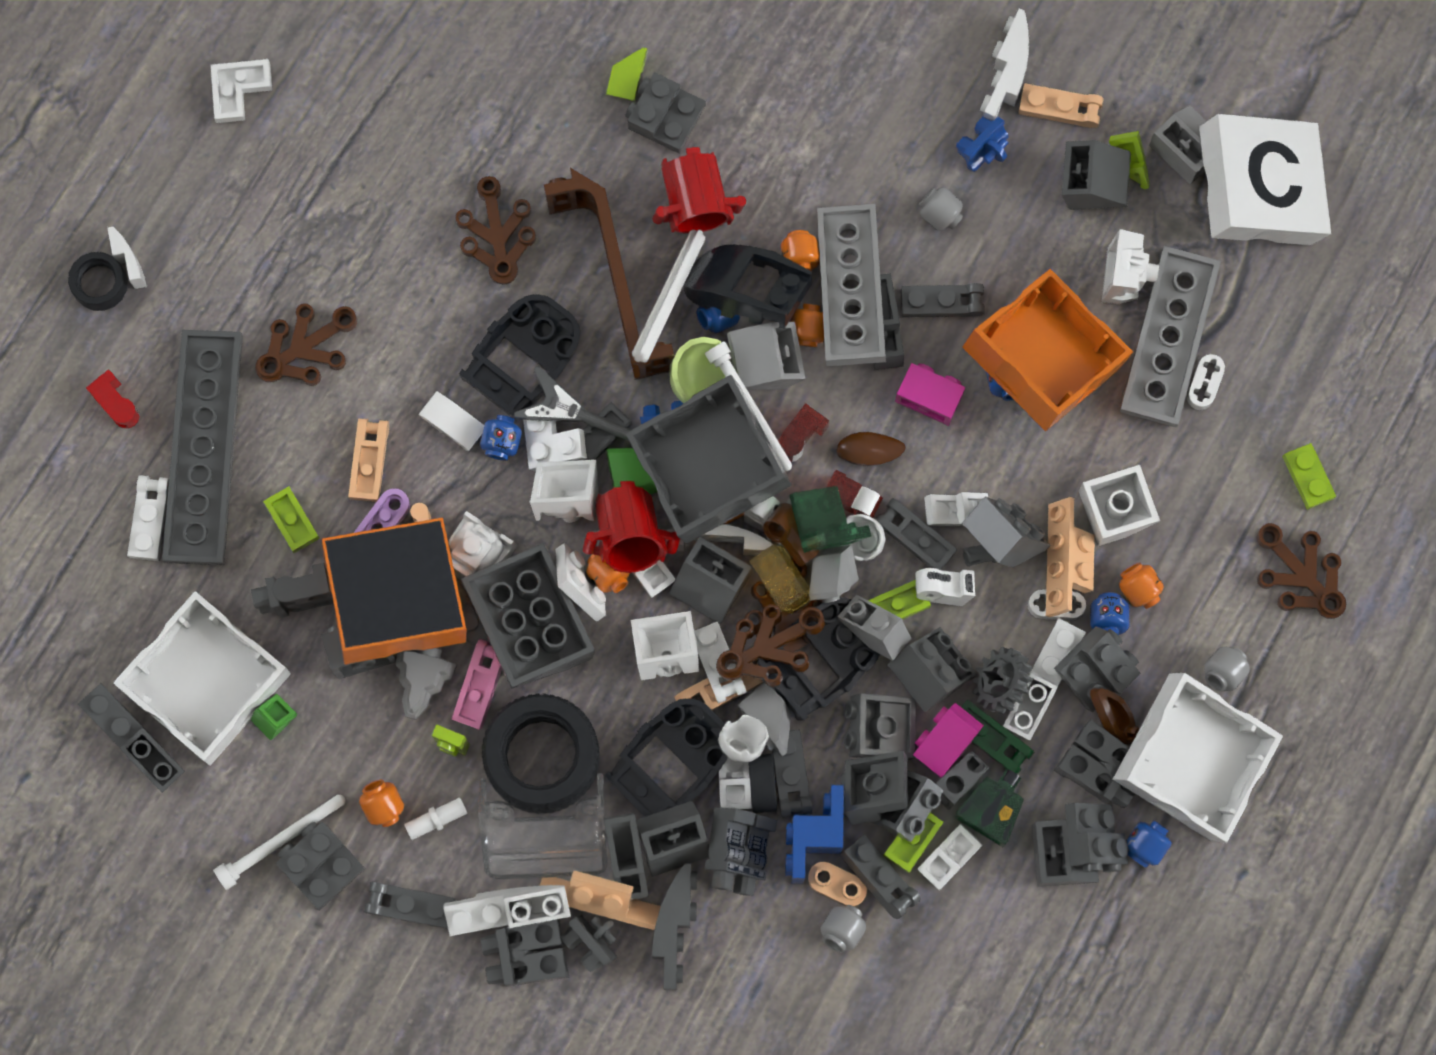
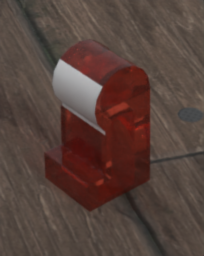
(800, 431)
(854, 496)

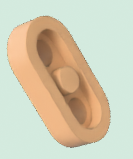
(836, 886)

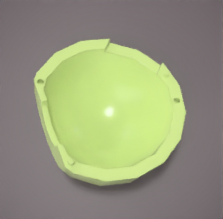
(691, 369)

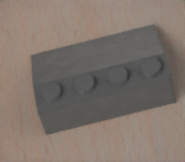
(528, 617)

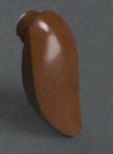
(869, 448)
(1114, 715)

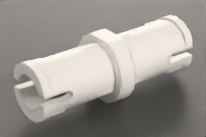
(435, 818)

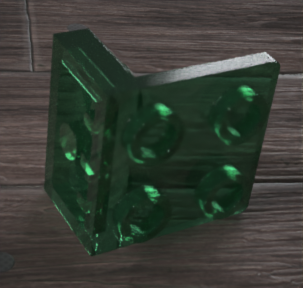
(823, 520)

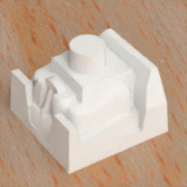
(1126, 268)
(565, 490)
(477, 546)
(665, 645)

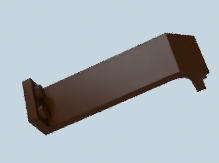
(584, 193)

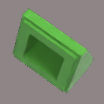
(273, 716)

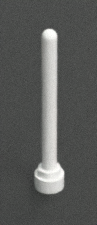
(720, 357)
(230, 872)

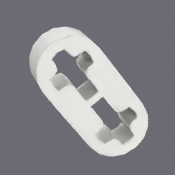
(1199, 380)
(1034, 609)

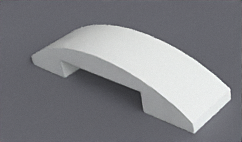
(752, 542)

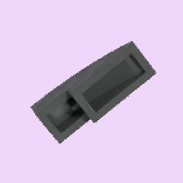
(892, 336)
(626, 853)

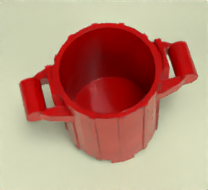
(695, 194)
(629, 530)

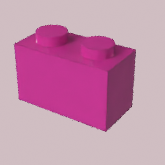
(930, 393)
(947, 740)

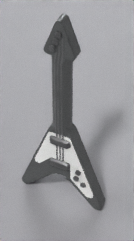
(564, 408)

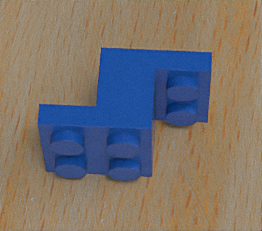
(815, 834)

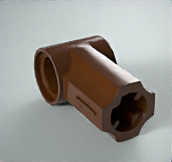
(783, 529)

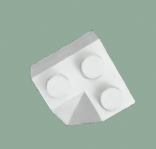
(1118, 505)

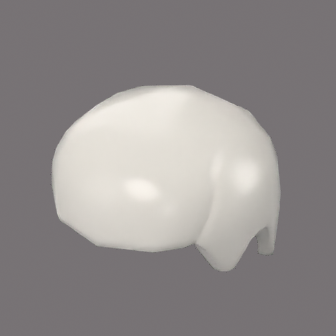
(870, 547)
(743, 739)

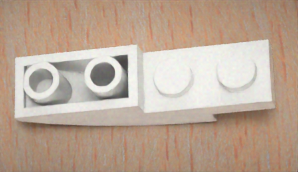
(1010, 66)
(1027, 716)
(507, 907)

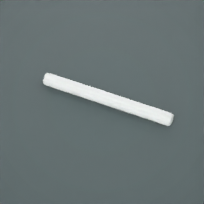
(668, 296)

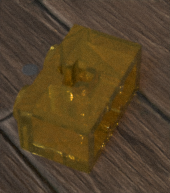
(781, 578)

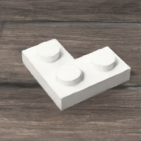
(233, 80)
(547, 445)
(574, 584)

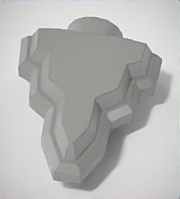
(422, 676)

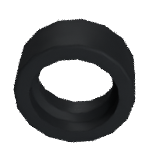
(92, 260)
(763, 784)

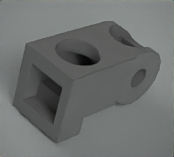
(961, 779)

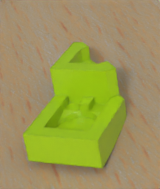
(626, 75)
(1138, 168)

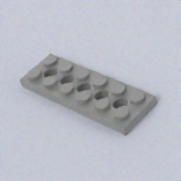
(836, 297)
(1152, 345)

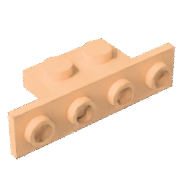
(1068, 558)
(606, 899)

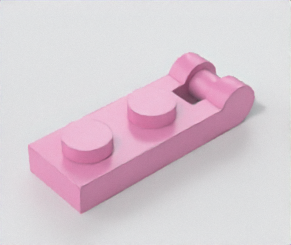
(478, 687)

